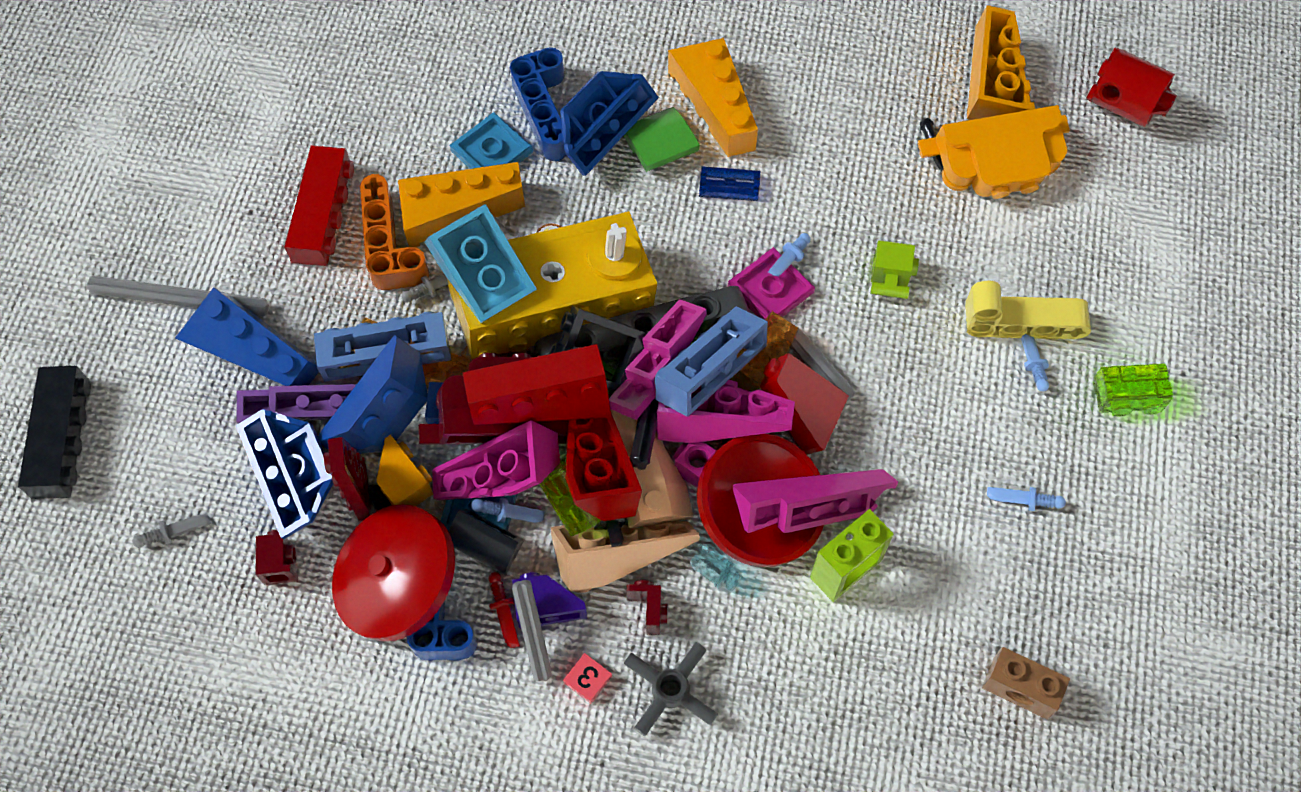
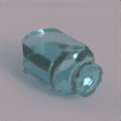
(716, 568)

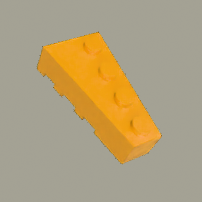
(714, 88)
(443, 198)

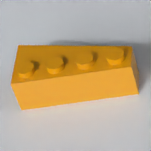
(997, 67)

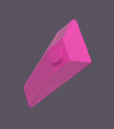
(726, 415)
(500, 465)

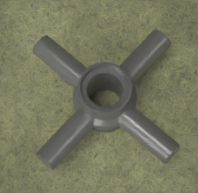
(664, 701)

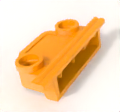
(1000, 151)

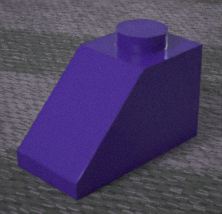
(553, 601)

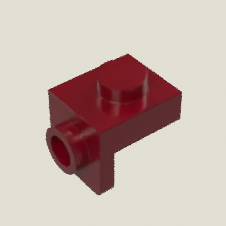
(656, 611)

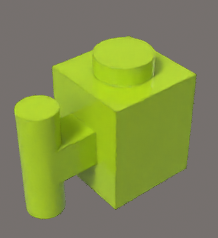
(892, 269)

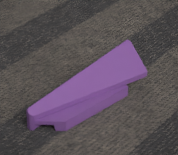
(298, 402)

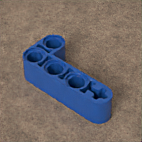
(530, 80)
(443, 634)

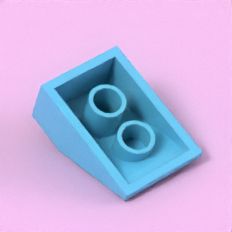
(480, 263)

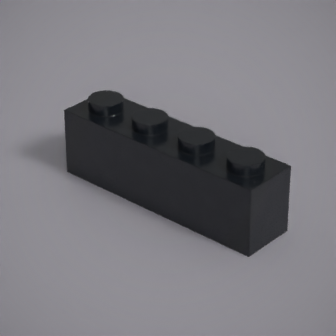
(54, 432)

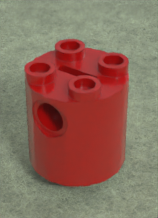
(1133, 88)

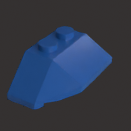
(603, 115)
(381, 400)
(287, 466)

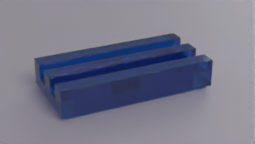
(729, 187)

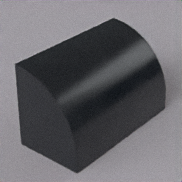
(484, 541)

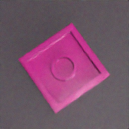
(769, 292)

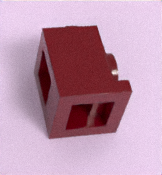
(275, 559)

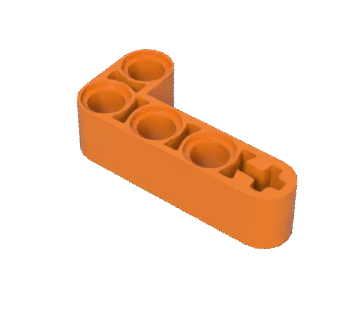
(383, 231)

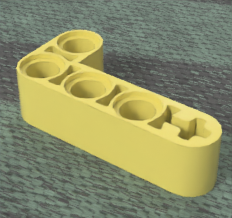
(1014, 316)

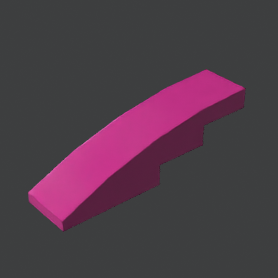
(661, 346)

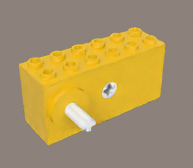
(580, 265)

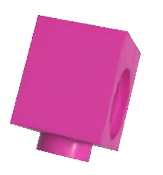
(687, 453)

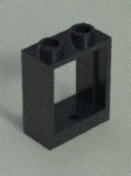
(571, 325)

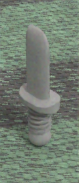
(427, 287)
(172, 530)

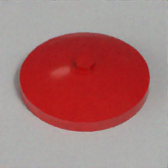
(744, 461)
(393, 573)

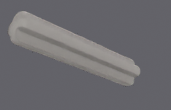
(816, 361)
(532, 630)

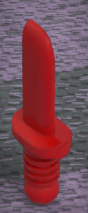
(503, 610)

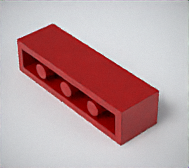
(319, 206)

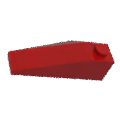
(600, 470)

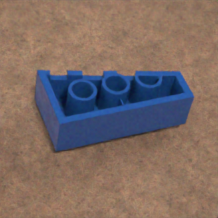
(239, 336)

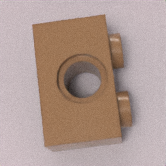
(1025, 683)

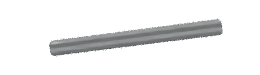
(165, 294)

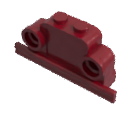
(455, 417)

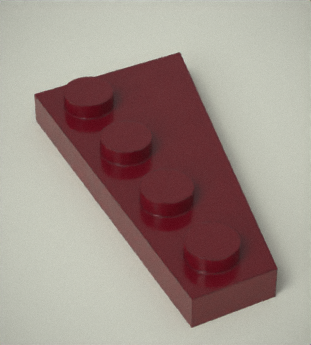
(350, 474)

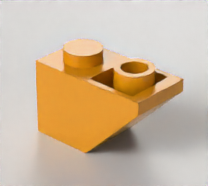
(399, 477)

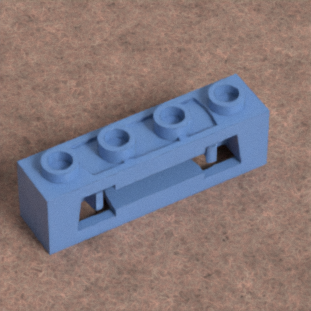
(336, 345)
(710, 360)

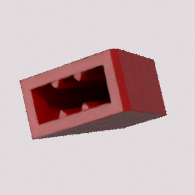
(815, 398)

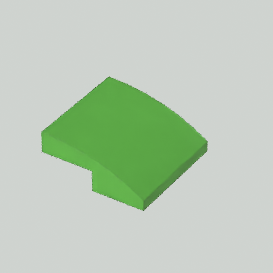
(661, 139)

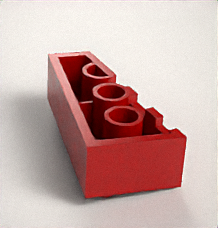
(540, 389)

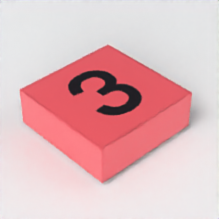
(587, 678)

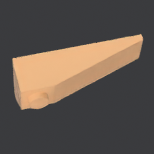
(662, 486)
(591, 562)

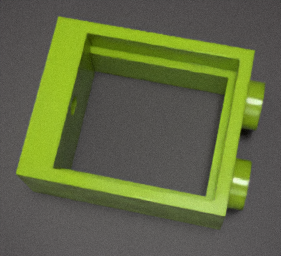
(847, 561)

